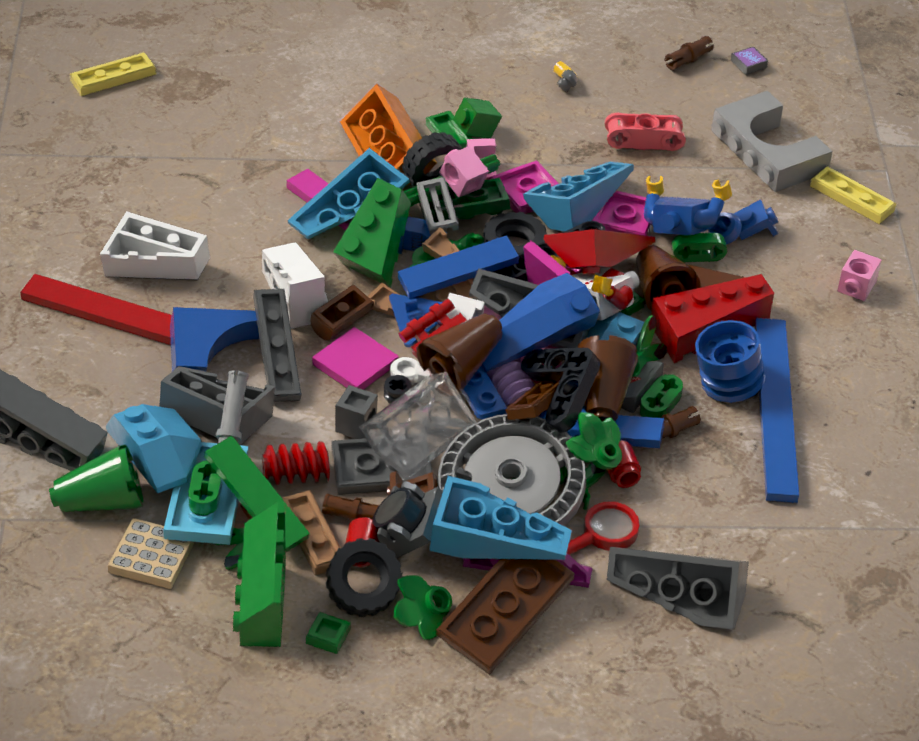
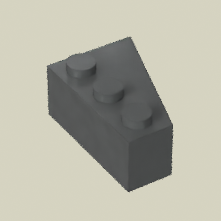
(201, 399)

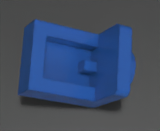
(756, 218)

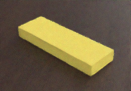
(112, 74)
(853, 195)

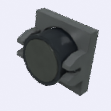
(407, 518)

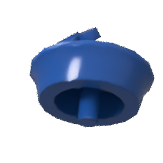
(727, 225)

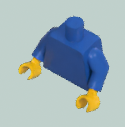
(683, 215)

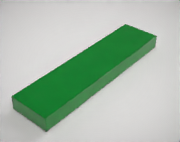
(251, 486)

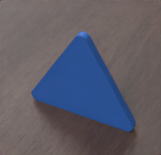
(408, 309)

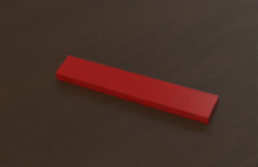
(98, 308)

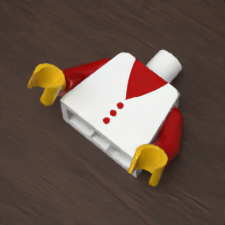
(609, 288)

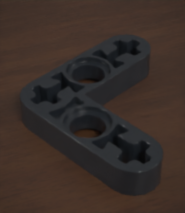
(563, 408)

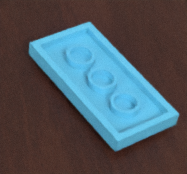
(212, 528)

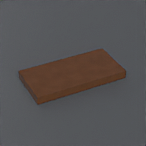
(503, 608)

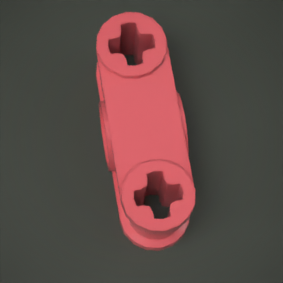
(645, 131)

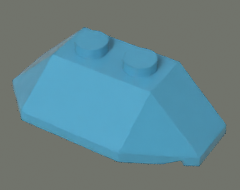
(159, 442)

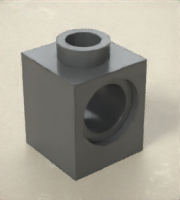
(353, 410)

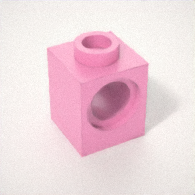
(463, 171)
(859, 275)

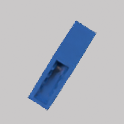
(204, 332)

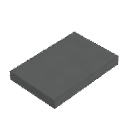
(361, 469)

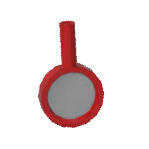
(606, 527)

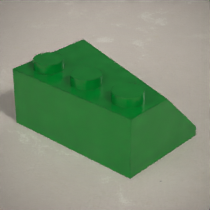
(262, 579)

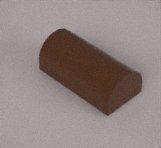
(340, 312)

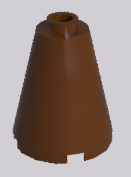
(663, 274)
(460, 348)
(617, 366)

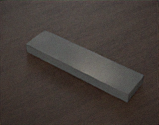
(277, 344)

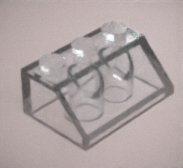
(418, 424)

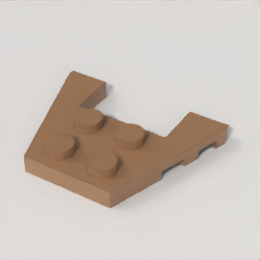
(436, 246)

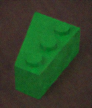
(375, 233)

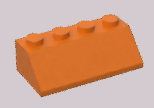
(383, 126)

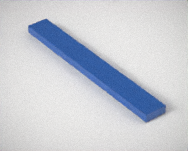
(777, 414)

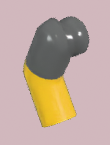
(568, 76)

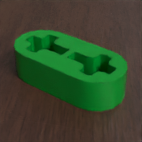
(699, 247)
(656, 396)
(200, 487)

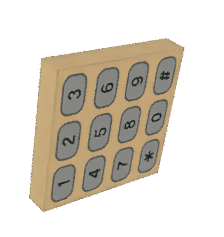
(148, 556)

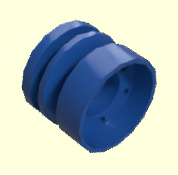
(730, 361)

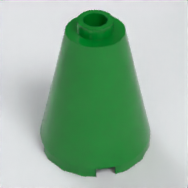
(100, 484)

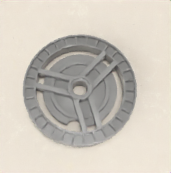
(518, 450)

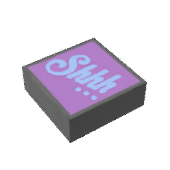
(749, 60)

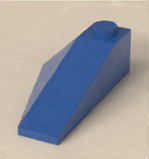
(543, 318)

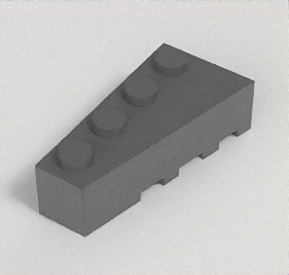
(46, 426)

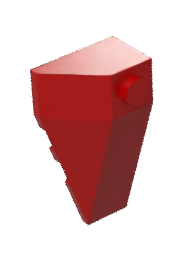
(596, 248)

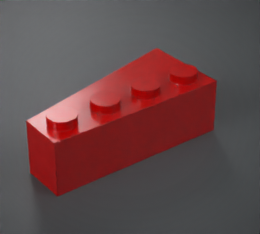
(687, 313)

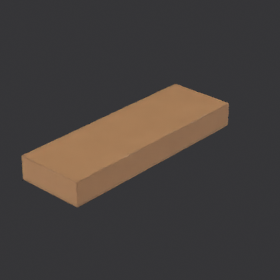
(321, 542)

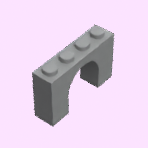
(774, 164)

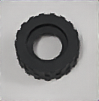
(423, 152)
(515, 225)
(370, 552)

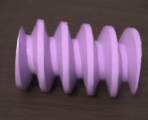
(510, 381)

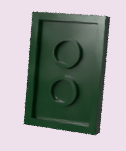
(488, 199)

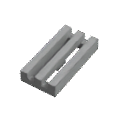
(452, 223)

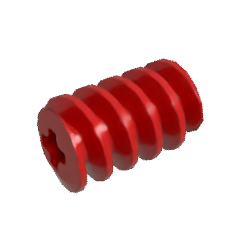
(296, 462)

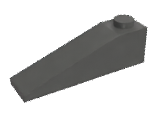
(504, 292)
(694, 586)

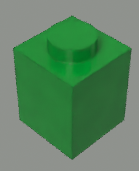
(477, 118)

